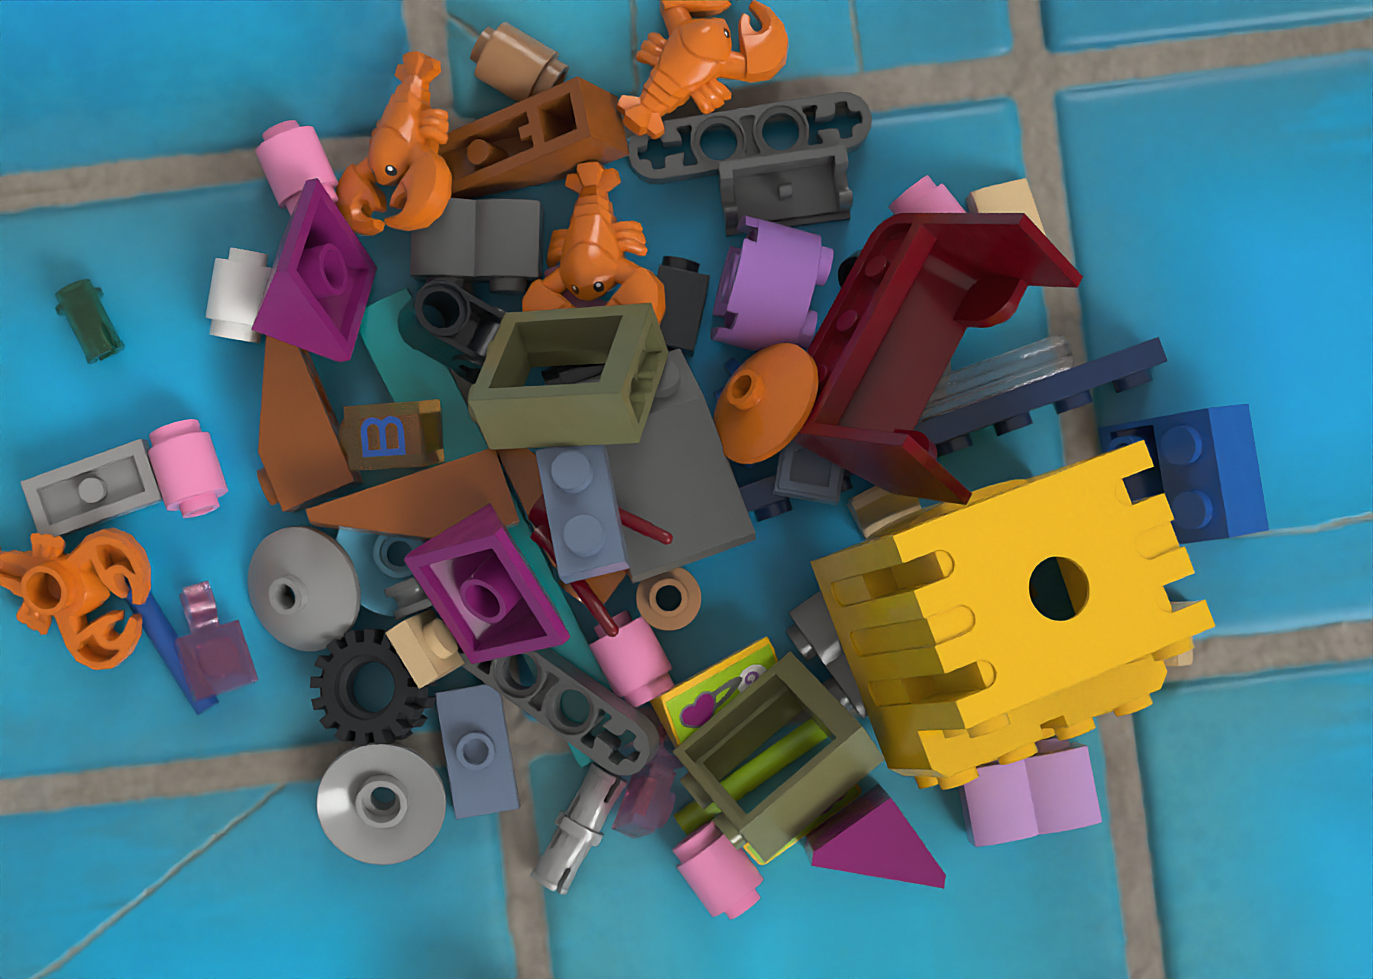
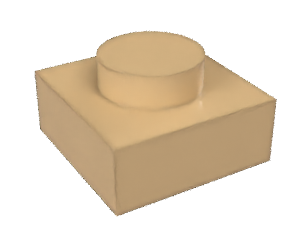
(425, 647)

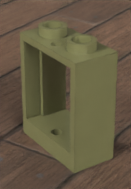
(570, 414)
(748, 724)

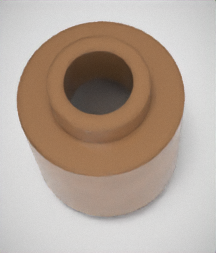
(516, 62)
(675, 618)

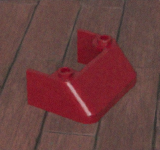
(898, 329)

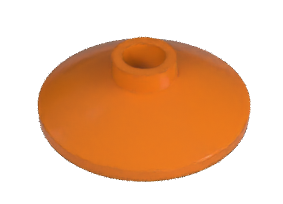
(766, 403)

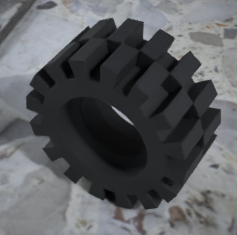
(338, 696)

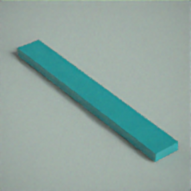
(416, 376)

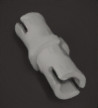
(578, 829)

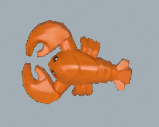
(698, 56)
(401, 153)
(594, 251)
(78, 584)

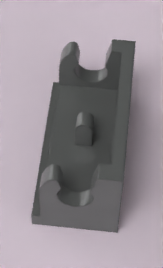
(786, 188)

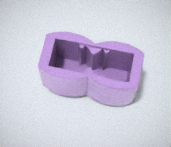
(1031, 796)

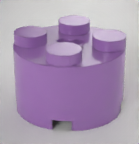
(770, 286)

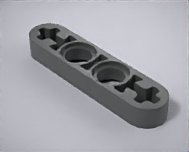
(747, 128)
(543, 704)

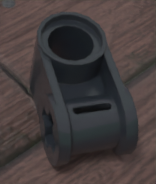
(467, 330)

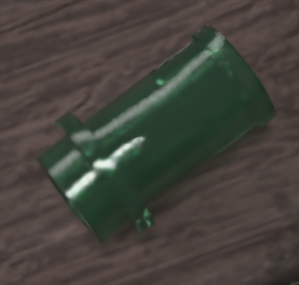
(88, 320)

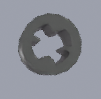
(409, 598)

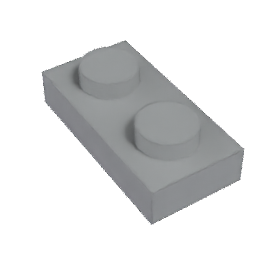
(92, 490)

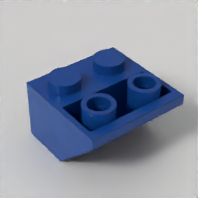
(1203, 466)

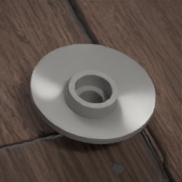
(322, 582)
(375, 829)

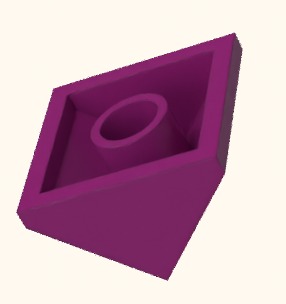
(317, 280)
(486, 589)
(873, 841)

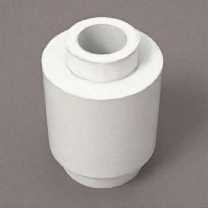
(236, 294)

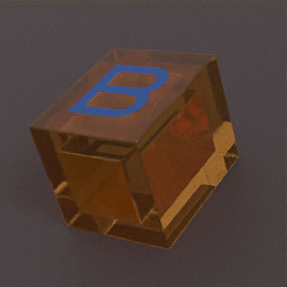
(392, 435)

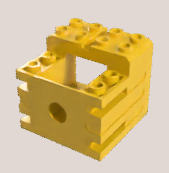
(958, 653)

